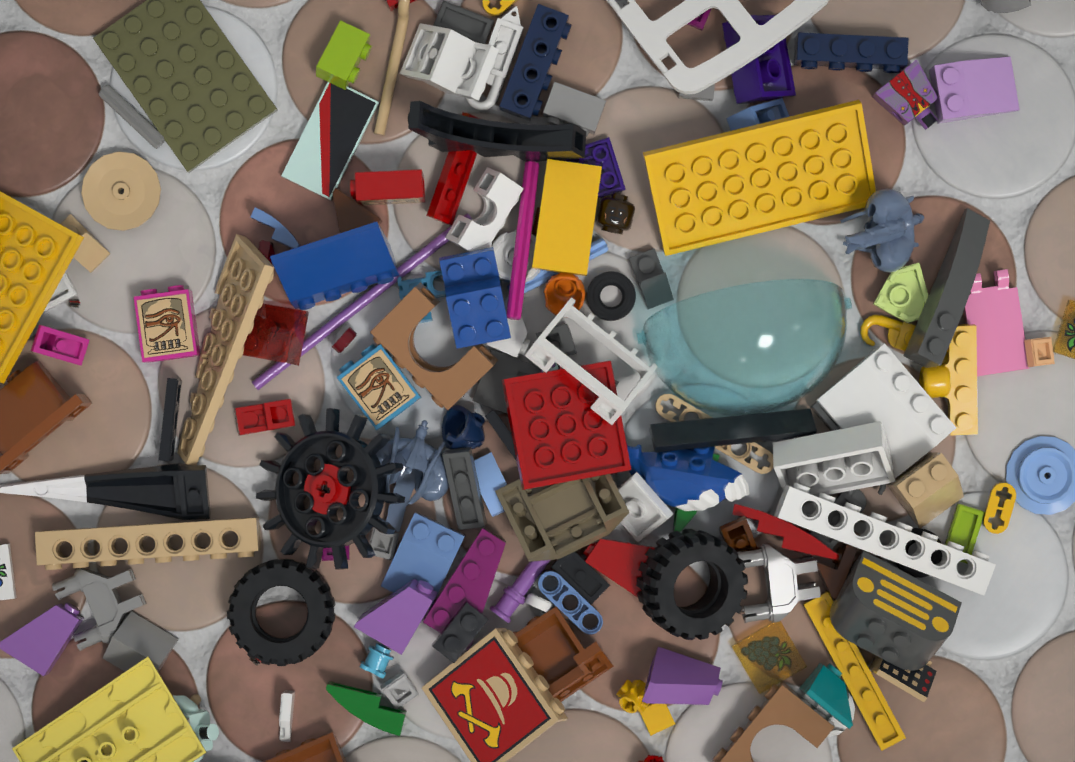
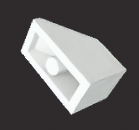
(517, 343)

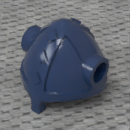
(462, 428)

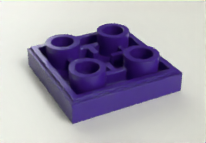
(602, 154)

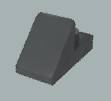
(651, 278)

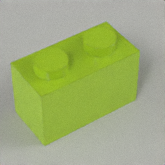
(343, 55)

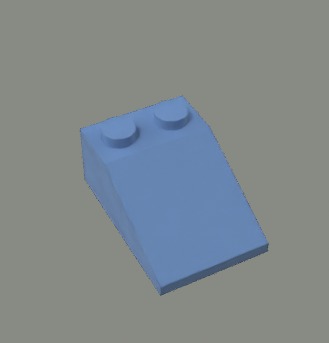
(423, 554)

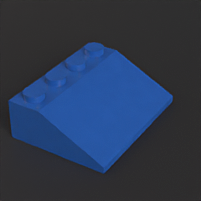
(336, 266)

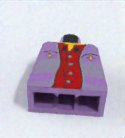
(909, 96)

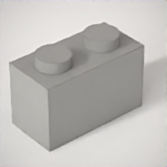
(573, 107)

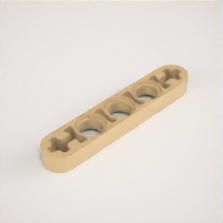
(726, 449)

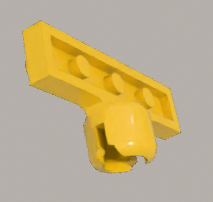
(957, 380)

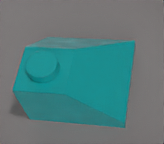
(829, 692)

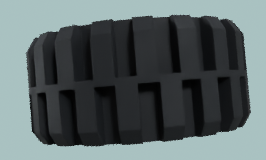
(718, 602)
(245, 624)

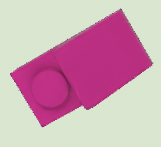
(60, 345)

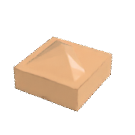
(1039, 351)

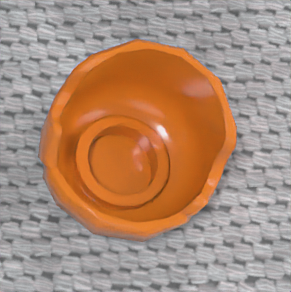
(560, 290)

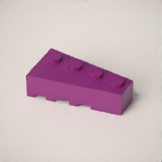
(469, 582)

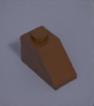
(350, 213)

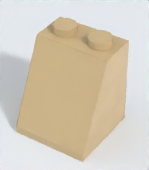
(927, 488)

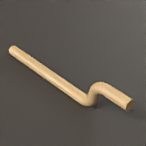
(393, 66)

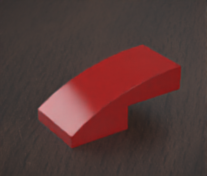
(264, 417)

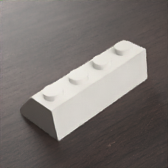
(835, 460)

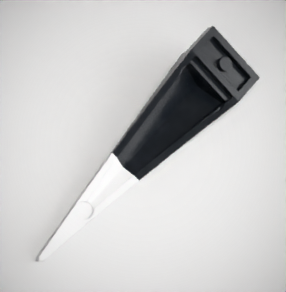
(158, 490)

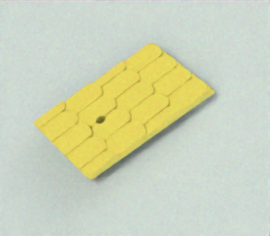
(121, 722)

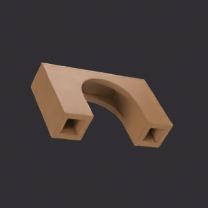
(397, 335)
(781, 708)

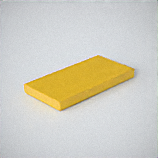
(566, 217)

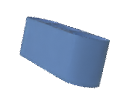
(577, 614)

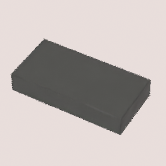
(464, 22)

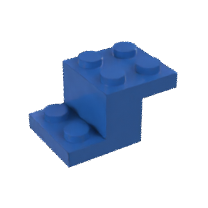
(474, 297)

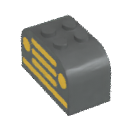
(893, 613)

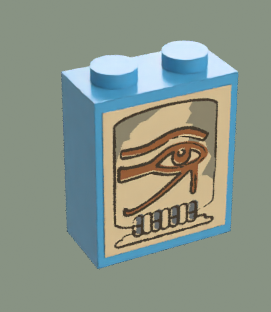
(378, 386)

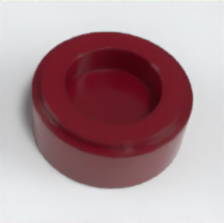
(344, 340)

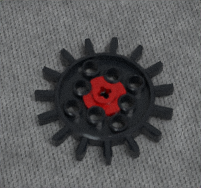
(324, 502)

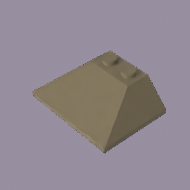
(562, 516)

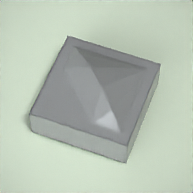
(383, 544)
(399, 690)

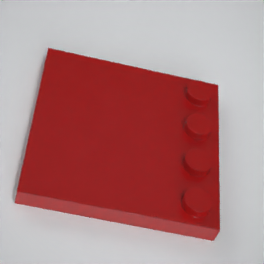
(558, 432)

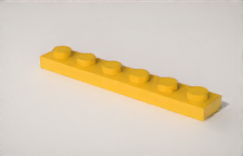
(855, 675)

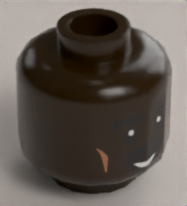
(615, 214)

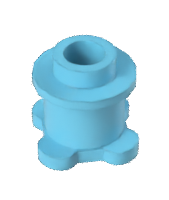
(377, 660)

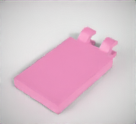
(997, 324)

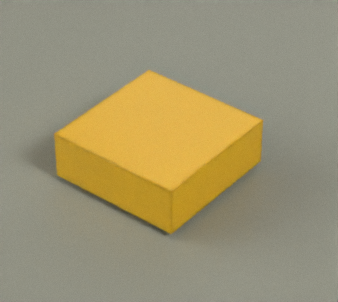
(657, 718)

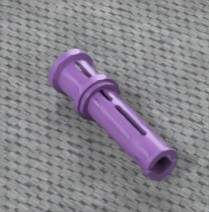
(514, 595)

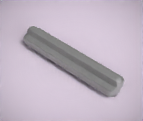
(131, 116)

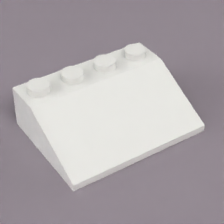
(886, 392)

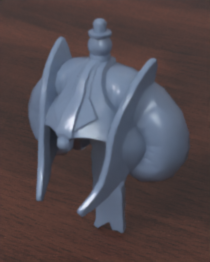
(889, 232)
(422, 470)

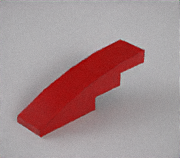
(794, 537)

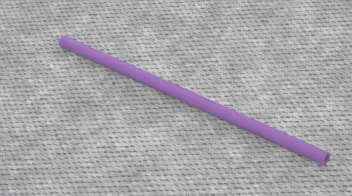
(356, 306)

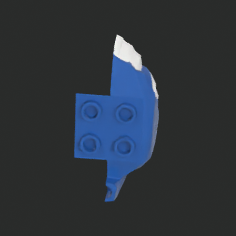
(688, 477)

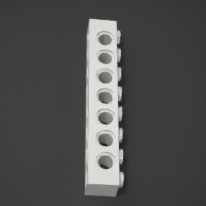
(974, 579)

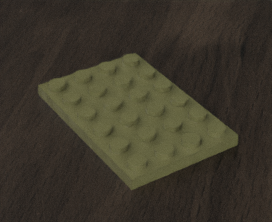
(185, 77)

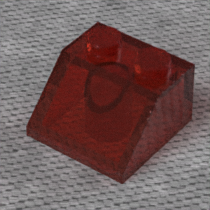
(277, 334)

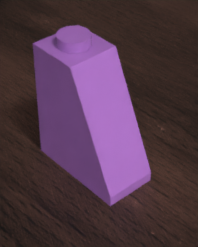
(398, 615)
(44, 638)
(680, 680)

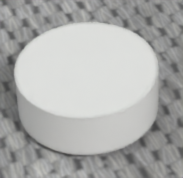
(539, 602)

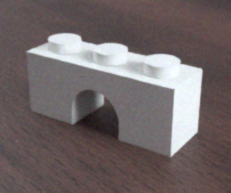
(499, 198)

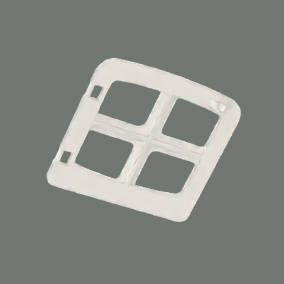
(753, 41)

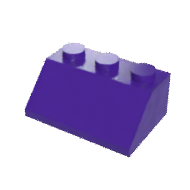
(766, 76)

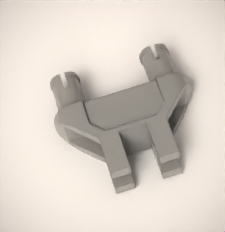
(780, 582)
(103, 602)

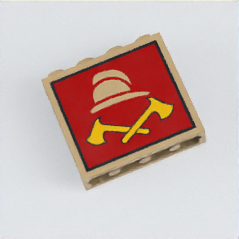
(494, 699)

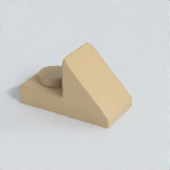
(91, 251)

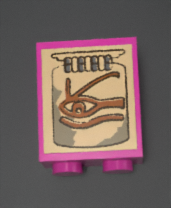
(166, 324)

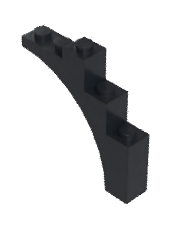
(491, 138)

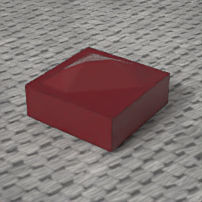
(266, 249)

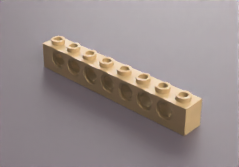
(49, 542)

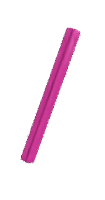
(522, 241)

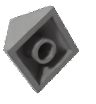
(138, 640)

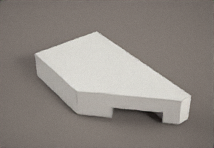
(286, 715)

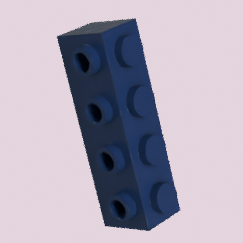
(851, 51)
(534, 63)

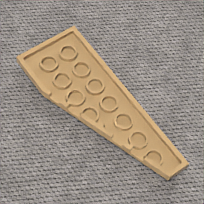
(240, 297)

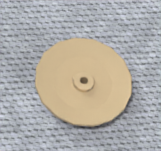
(103, 186)

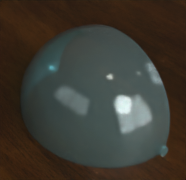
(749, 344)

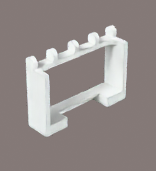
(608, 404)

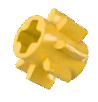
(632, 695)

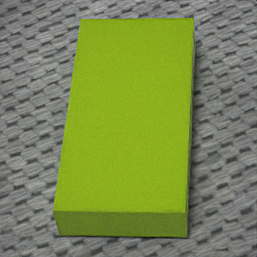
(965, 528)

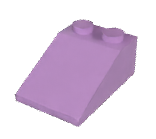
(974, 89)

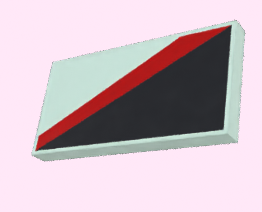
(330, 140)

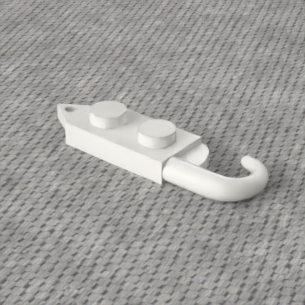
(506, 39)

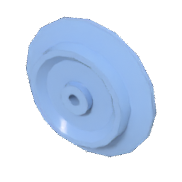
(1027, 471)

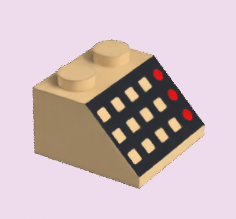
(913, 682)

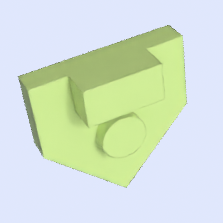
(903, 293)

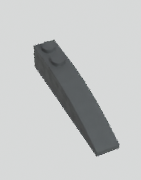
(949, 292)

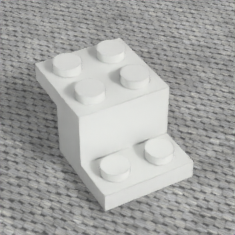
(449, 61)

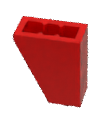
(618, 561)

